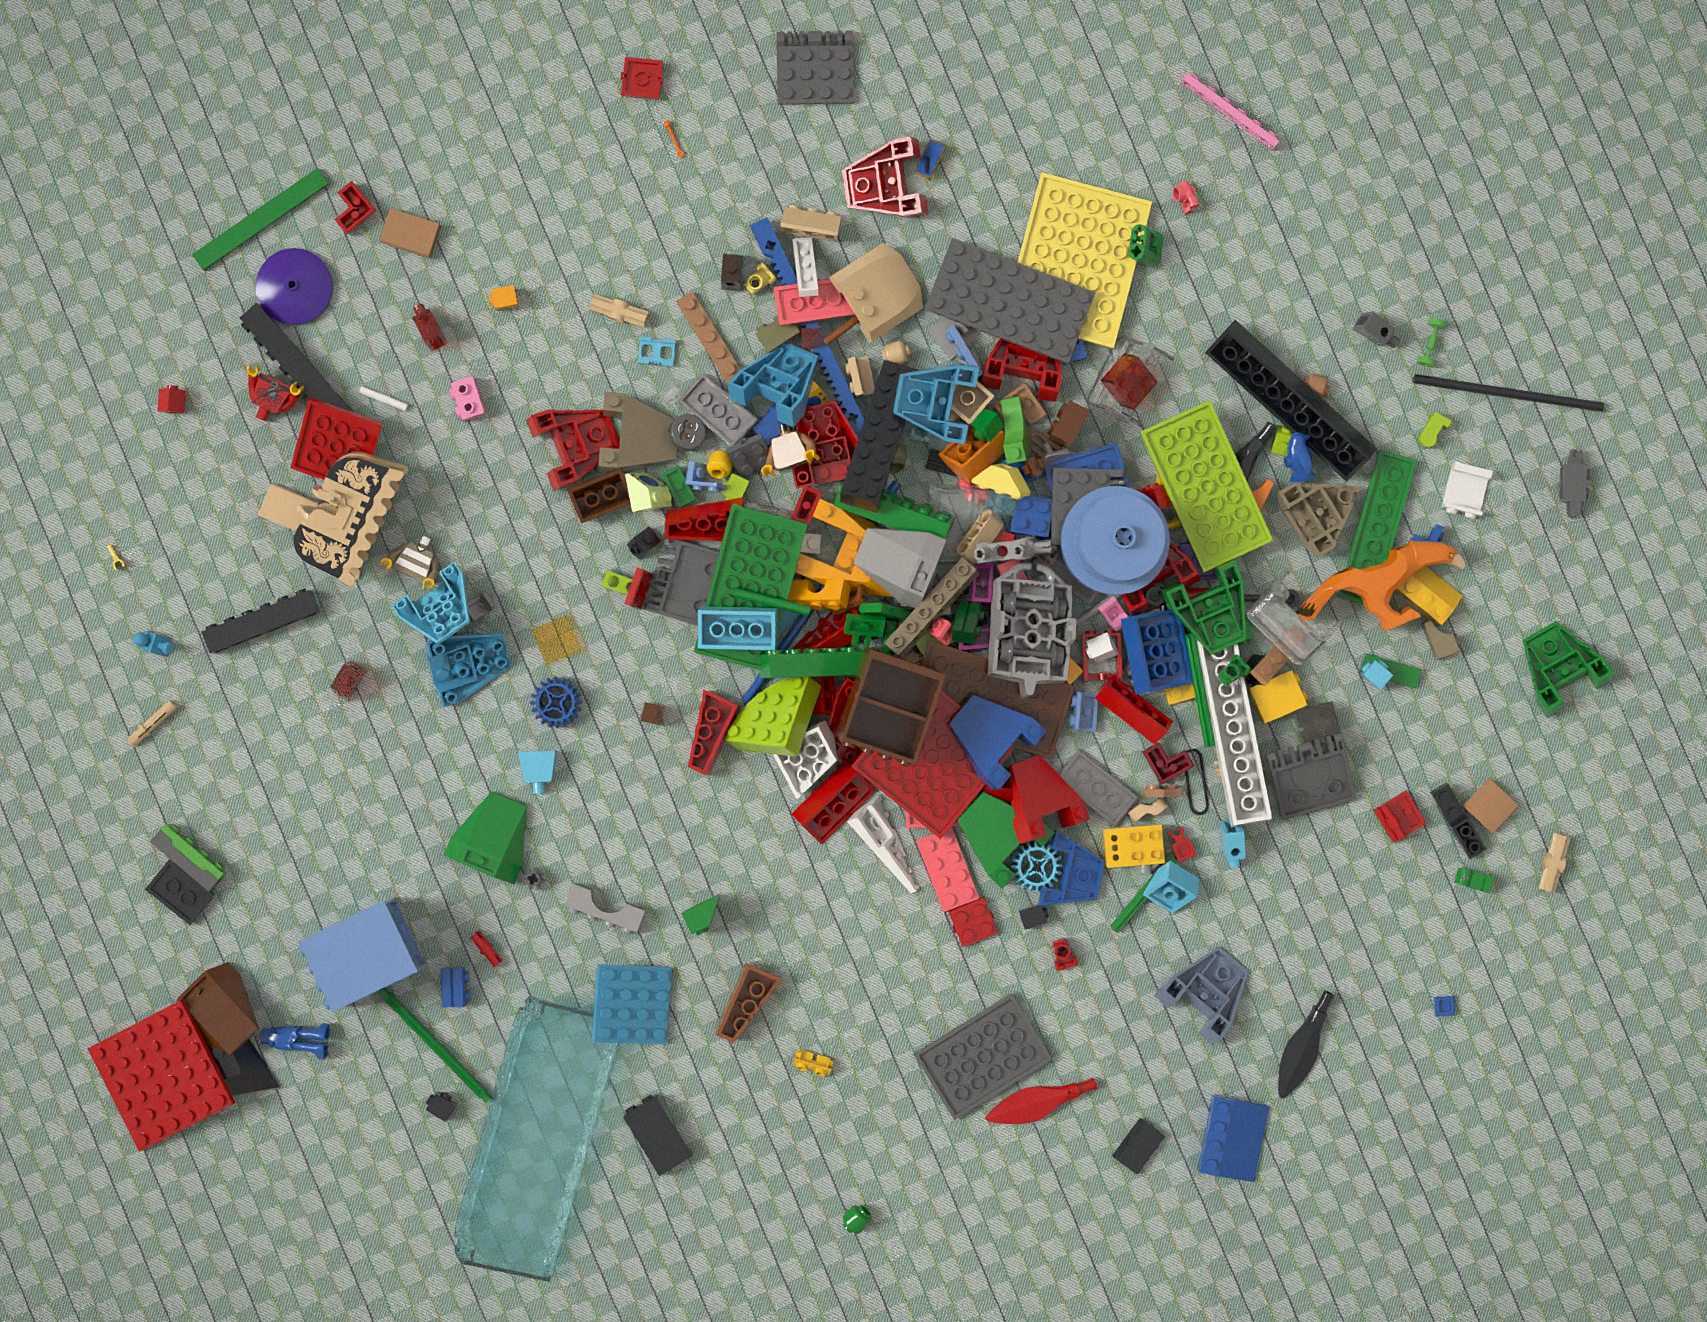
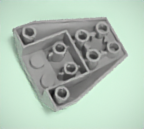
(900, 561)

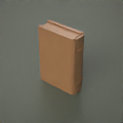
(410, 233)

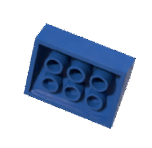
(1156, 651)
(1233, 1138)

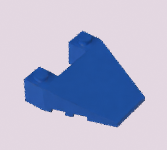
(987, 733)

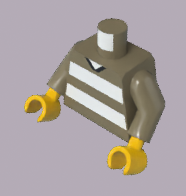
(415, 562)

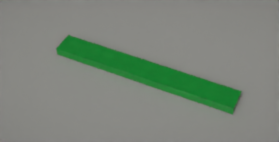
(260, 219)

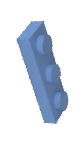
(962, 350)

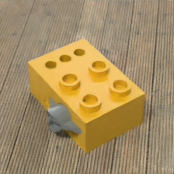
(1134, 847)

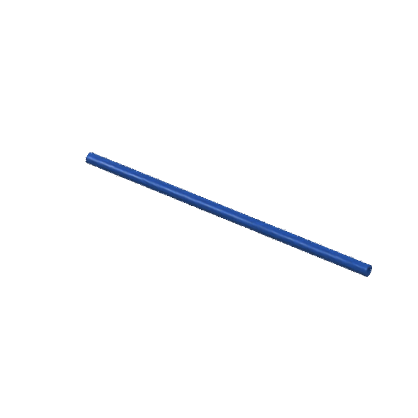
(796, 628)

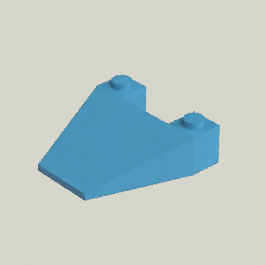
(780, 377)
(927, 397)

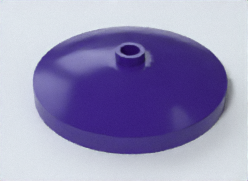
(306, 299)

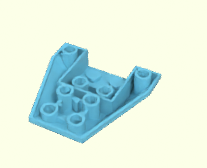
(438, 612)

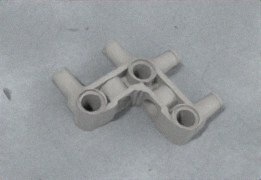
(1017, 549)

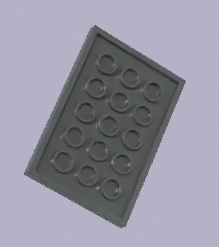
(982, 1056)

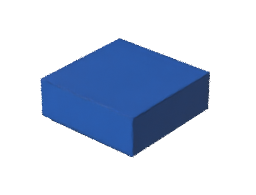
(1444, 1005)

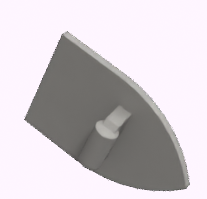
(938, 332)

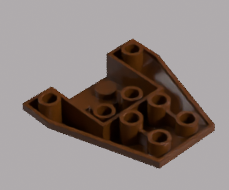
(221, 1008)

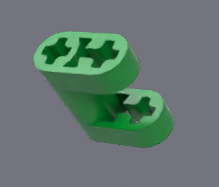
(1144, 253)

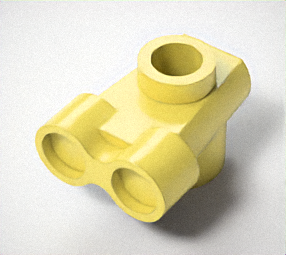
(763, 276)

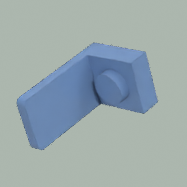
(695, 478)

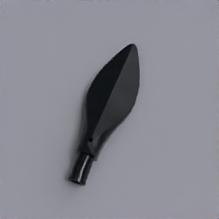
(1250, 452)
(1303, 1048)

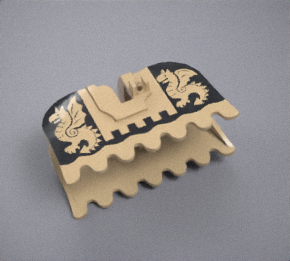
(339, 537)

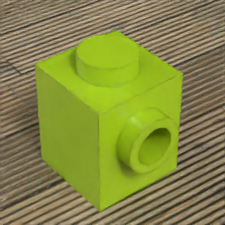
(736, 487)

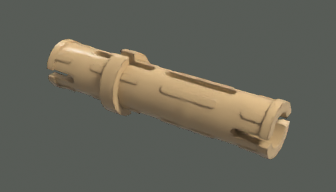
(147, 727)

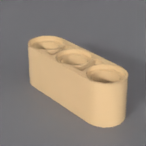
(983, 530)

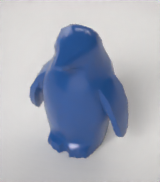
(1299, 458)

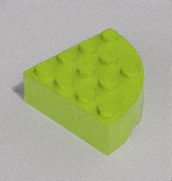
(776, 718)

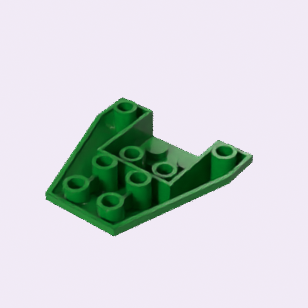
(492, 838)

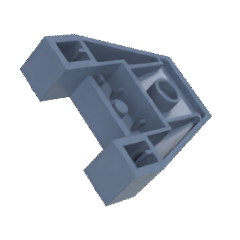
(1212, 987)

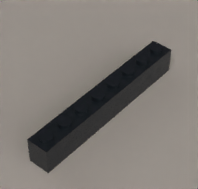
(289, 357)

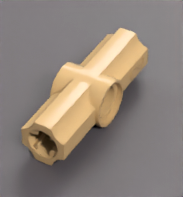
(619, 310)
(1554, 863)

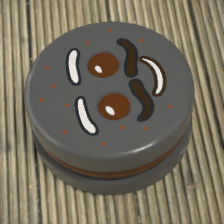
(686, 432)

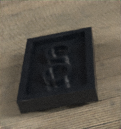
(179, 892)

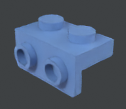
(1084, 712)

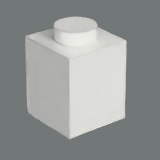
(1101, 648)

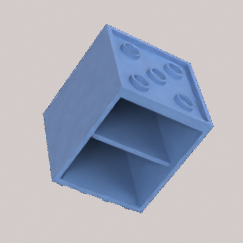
(362, 954)

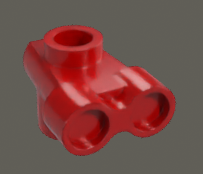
(1063, 958)

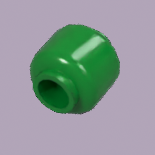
(856, 1219)

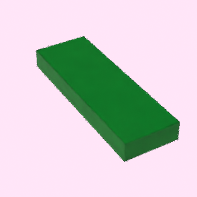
(1401, 673)

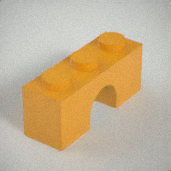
(832, 596)

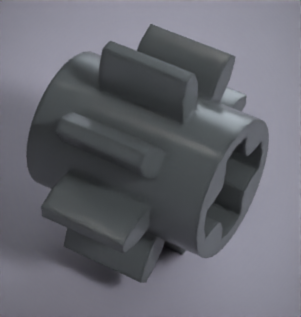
(529, 881)

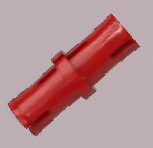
(486, 948)

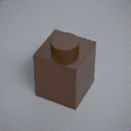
(652, 713)

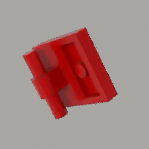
(1399, 816)

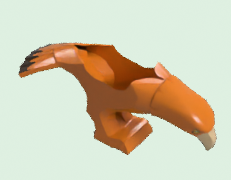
(1380, 581)

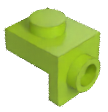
(1281, 440)

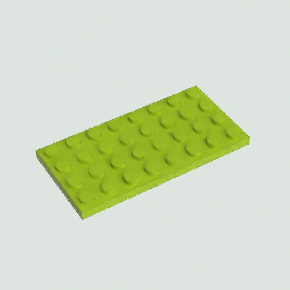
(1206, 486)

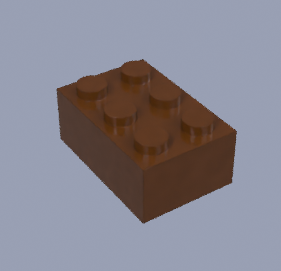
(1070, 421)

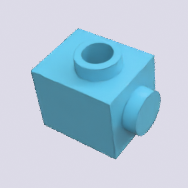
(1376, 673)

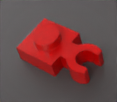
(1182, 847)

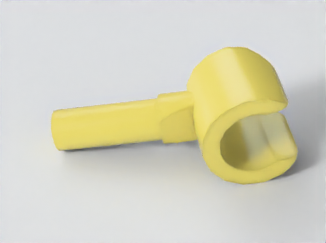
(115, 557)

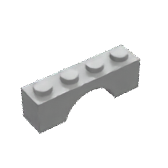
(582, 900)

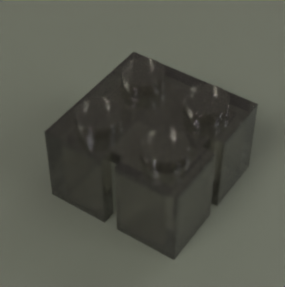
(1317, 722)

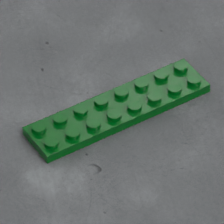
(1380, 513)

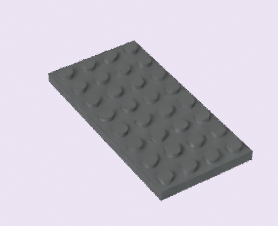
(1009, 301)

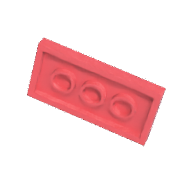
(796, 309)
(947, 870)

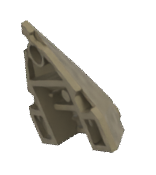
(1317, 513)

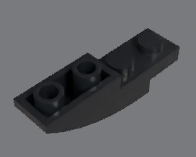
(1457, 821)

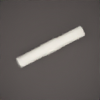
(383, 398)

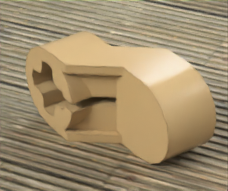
(1141, 809)

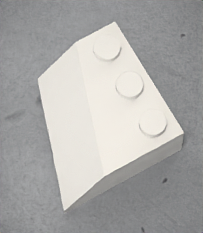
(814, 758)

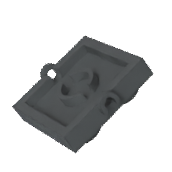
(750, 456)

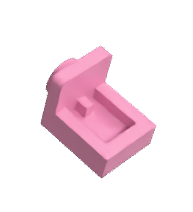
(1113, 613)

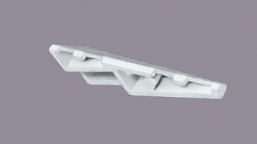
(874, 828)

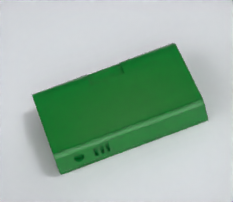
(888, 611)

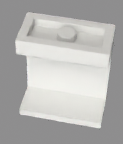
(1466, 490)

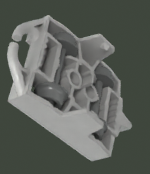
(1012, 654)

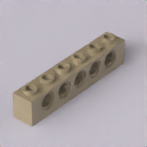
(931, 608)

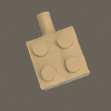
(969, 402)

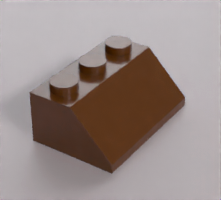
(600, 495)

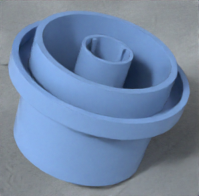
(1096, 554)

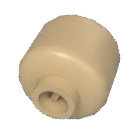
(896, 352)

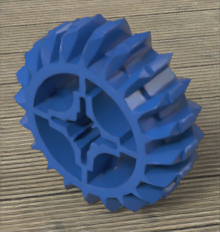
(566, 715)

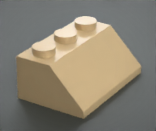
(810, 223)

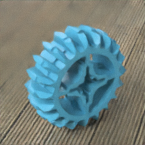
(1046, 879)

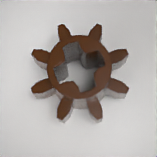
(1034, 466)

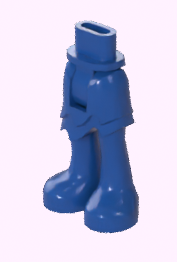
(287, 1039)

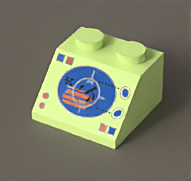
(647, 492)

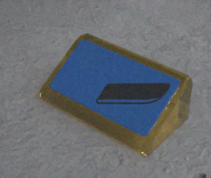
(930, 159)

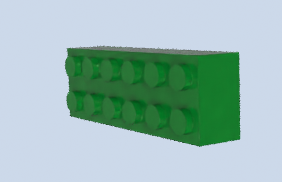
(905, 514)
(810, 662)

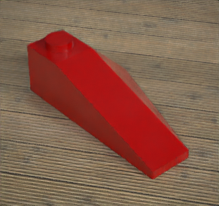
(828, 632)

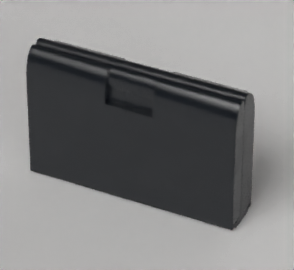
(1138, 1146)

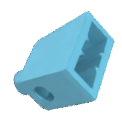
(538, 768)
(1232, 843)

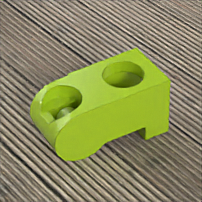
(1431, 429)
(616, 582)

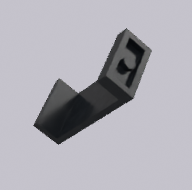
(656, 1134)

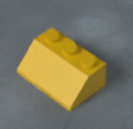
(1430, 595)

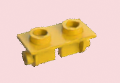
(805, 1063)

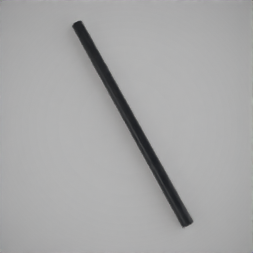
(1508, 392)

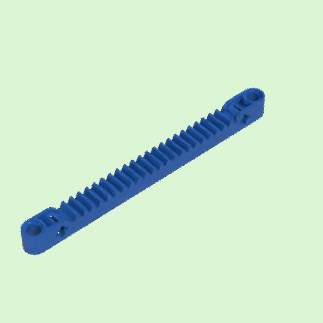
(765, 234)

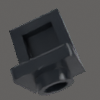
(643, 542)

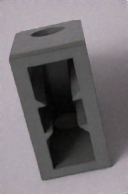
(1376, 329)

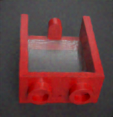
(1103, 670)

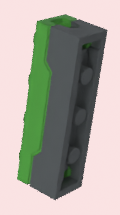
(188, 856)

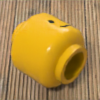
(719, 464)

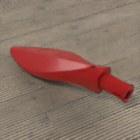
(1036, 1102)

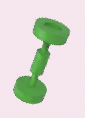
(1426, 361)

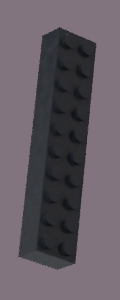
(1291, 400)

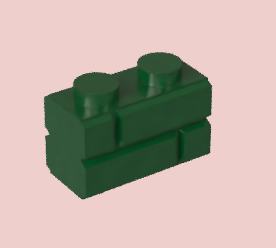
(967, 622)

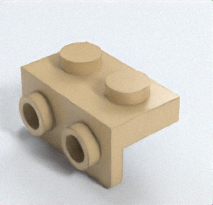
(861, 374)

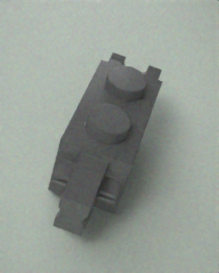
(1574, 482)

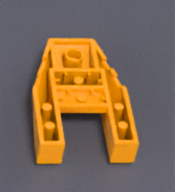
(843, 565)

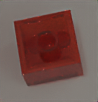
(1129, 381)

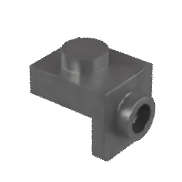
(480, 606)

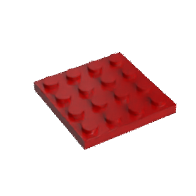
(330, 434)

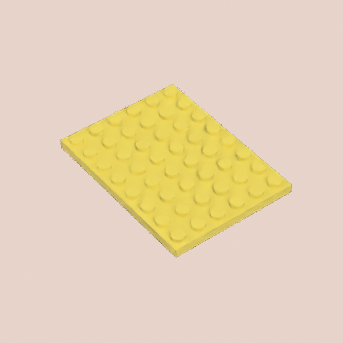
(1085, 240)

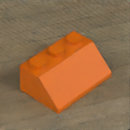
(974, 456)

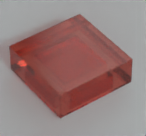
(811, 338)

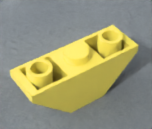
(1003, 480)

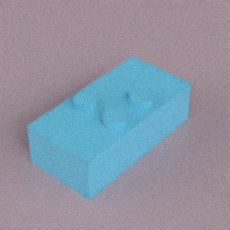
(737, 628)

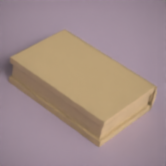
(281, 506)

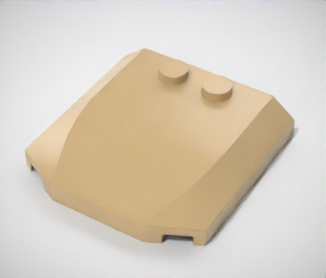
(879, 290)

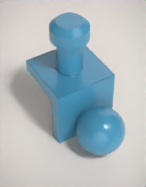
(154, 643)

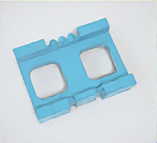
(657, 345)

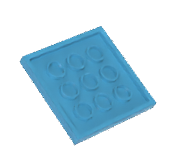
(631, 1004)

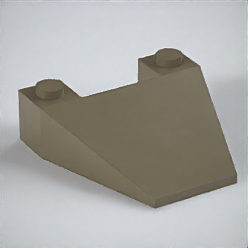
(642, 437)

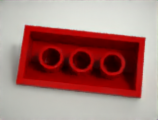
(833, 802)

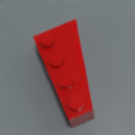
(699, 522)
(713, 723)

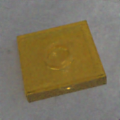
(556, 640)

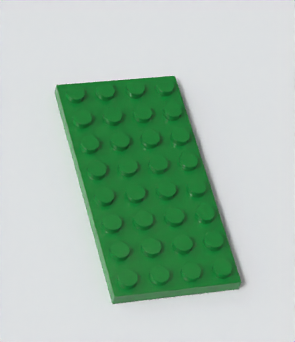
(756, 556)

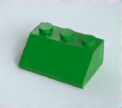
(701, 915)

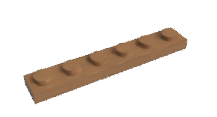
(708, 336)

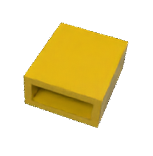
(1278, 696)

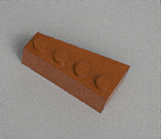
(747, 997)

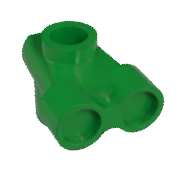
(1236, 669)

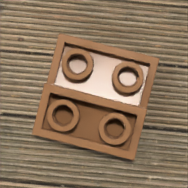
(1490, 806)

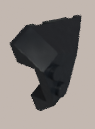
(244, 1070)

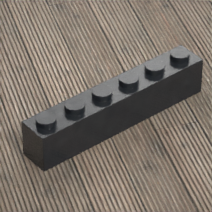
(261, 621)

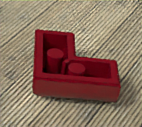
(1165, 768)

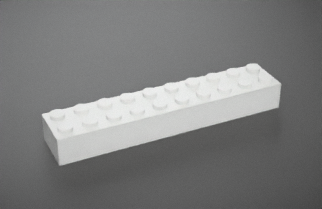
(1235, 741)

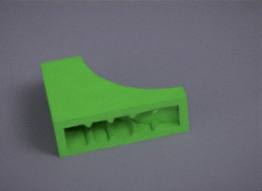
(1017, 439)

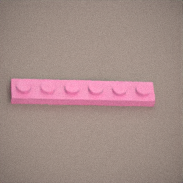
(1236, 115)

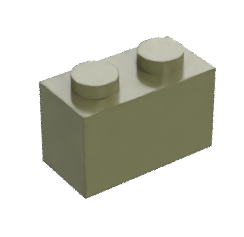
(773, 335)

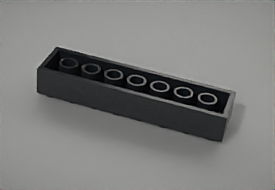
(876, 443)

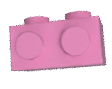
(467, 399)

